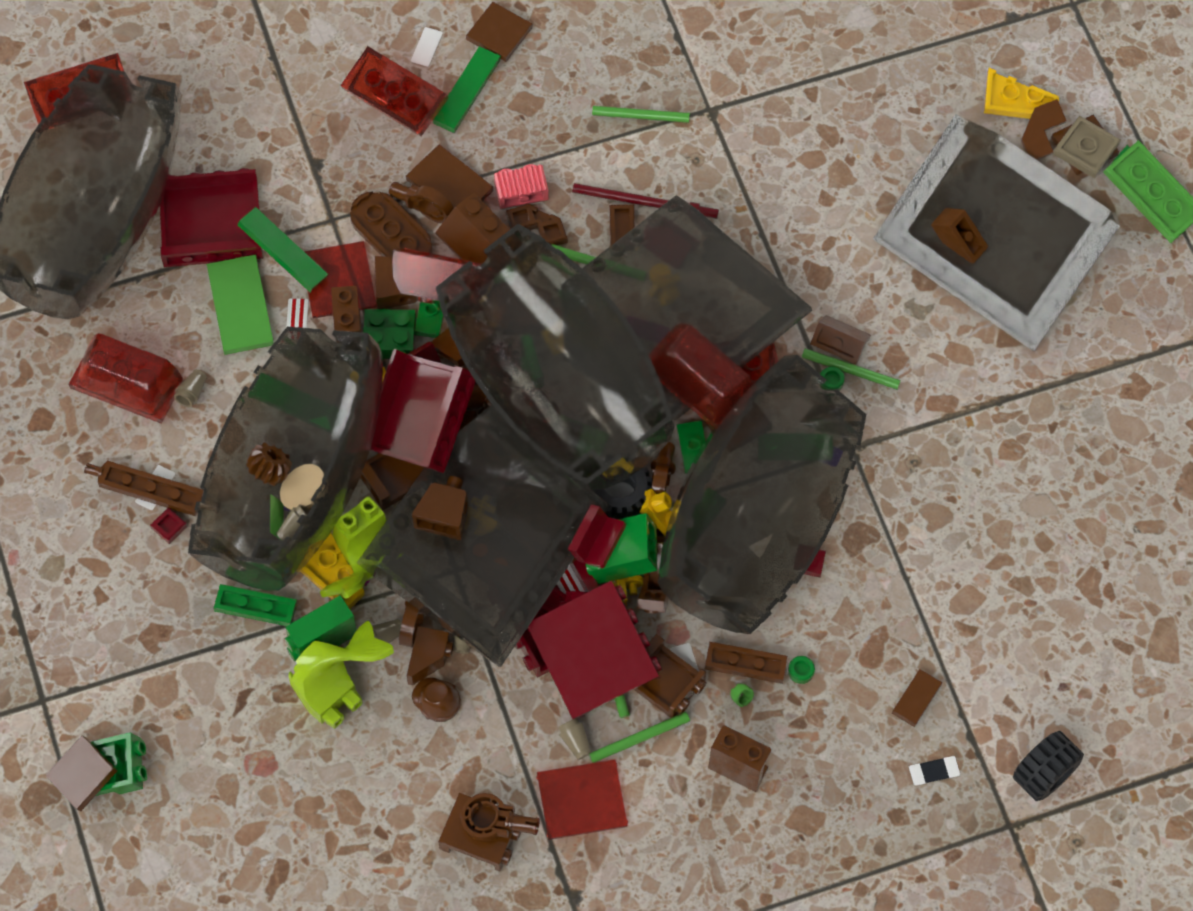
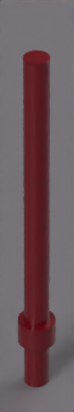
(636, 199)

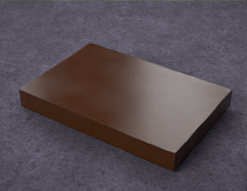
(449, 176)

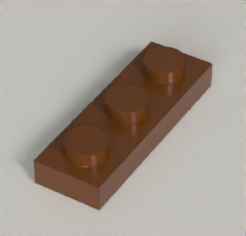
(746, 662)

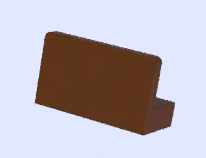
(839, 339)

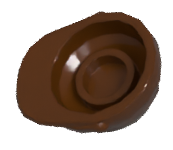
(436, 699)

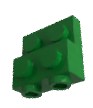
(391, 329)
(125, 756)

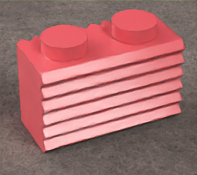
(521, 186)

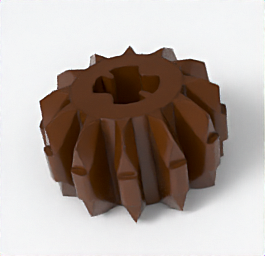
(269, 464)

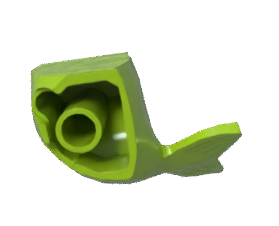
(353, 535)
(323, 679)

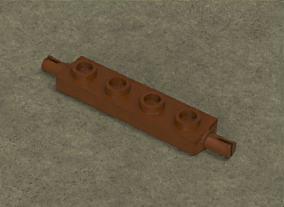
(146, 486)

